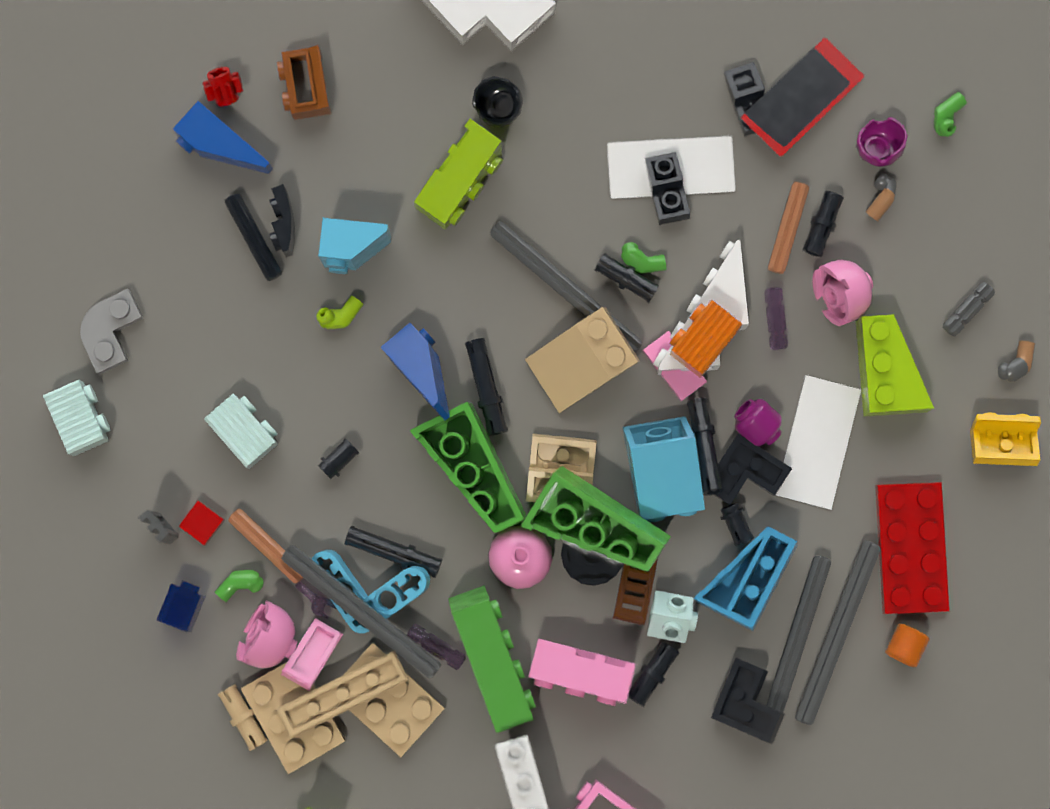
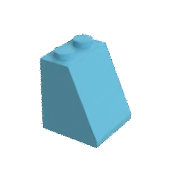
(664, 468)

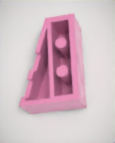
(581, 672)

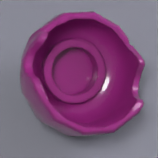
(882, 142)

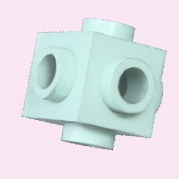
(671, 617)

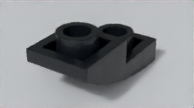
(667, 188)
(284, 228)

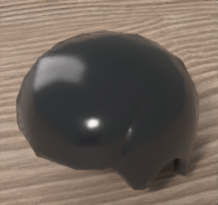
(497, 101)

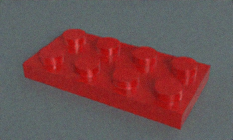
(912, 548)

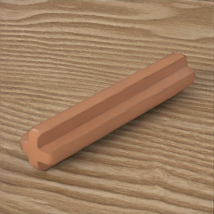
(788, 228)
(262, 542)

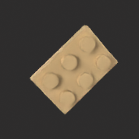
(274, 691)
(399, 713)

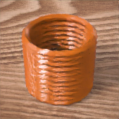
(907, 645)

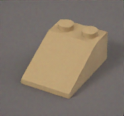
(582, 359)

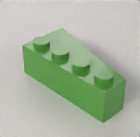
(472, 465)
(594, 521)
(490, 658)

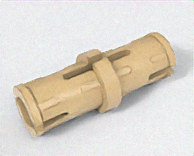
(242, 717)

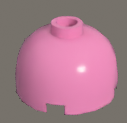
(844, 289)
(520, 557)
(268, 637)

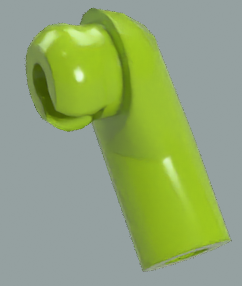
(339, 317)

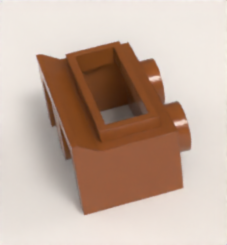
(320, 104)

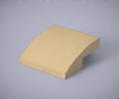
(551, 453)

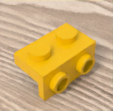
(1005, 439)

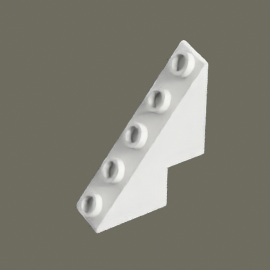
(506, 18)
(727, 290)
(521, 774)

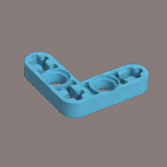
(374, 598)

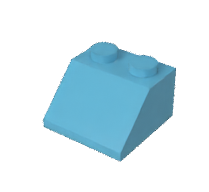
(350, 244)

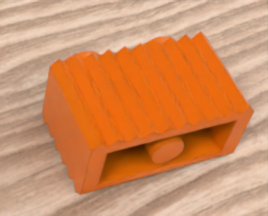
(705, 338)

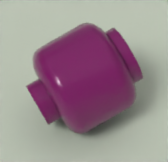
(758, 422)

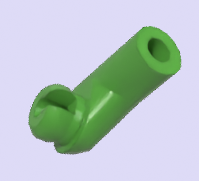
(945, 112)
(636, 258)
(239, 580)

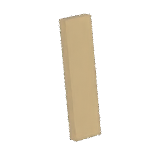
(342, 694)

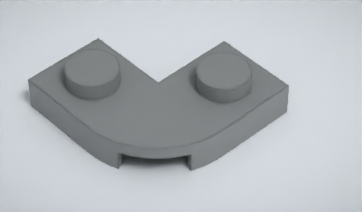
(100, 326)

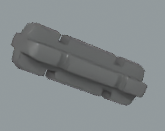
(968, 309)

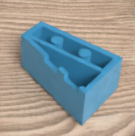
(750, 579)

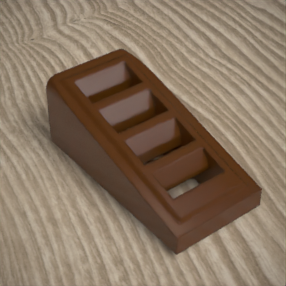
(631, 615)

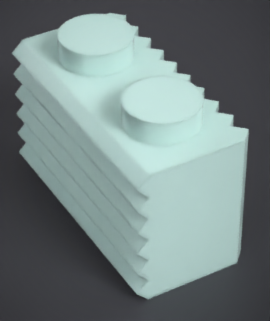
(77, 418)
(241, 430)

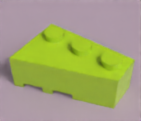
(460, 176)
(888, 370)

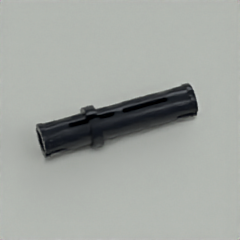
(488, 395)
(707, 457)
(357, 537)

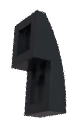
(745, 90)

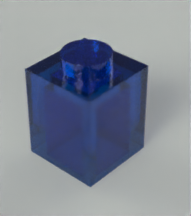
(181, 606)

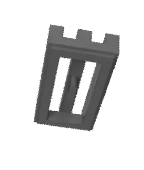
(160, 526)

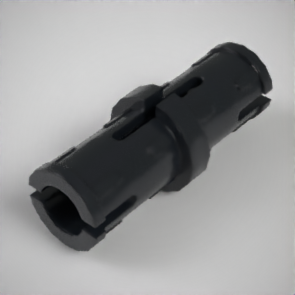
(823, 224)
(626, 277)
(653, 674)

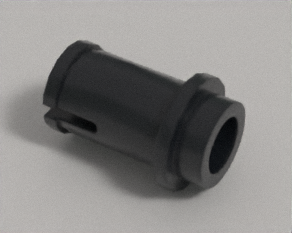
(338, 459)
(736, 523)

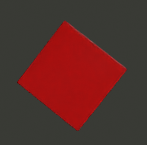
(201, 523)

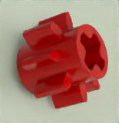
(222, 86)

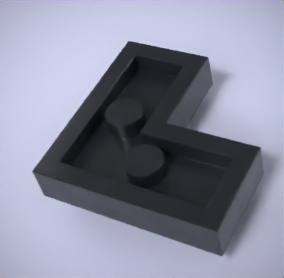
(749, 462)
(739, 707)

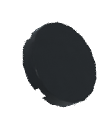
(588, 566)

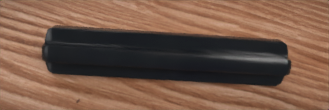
(253, 237)

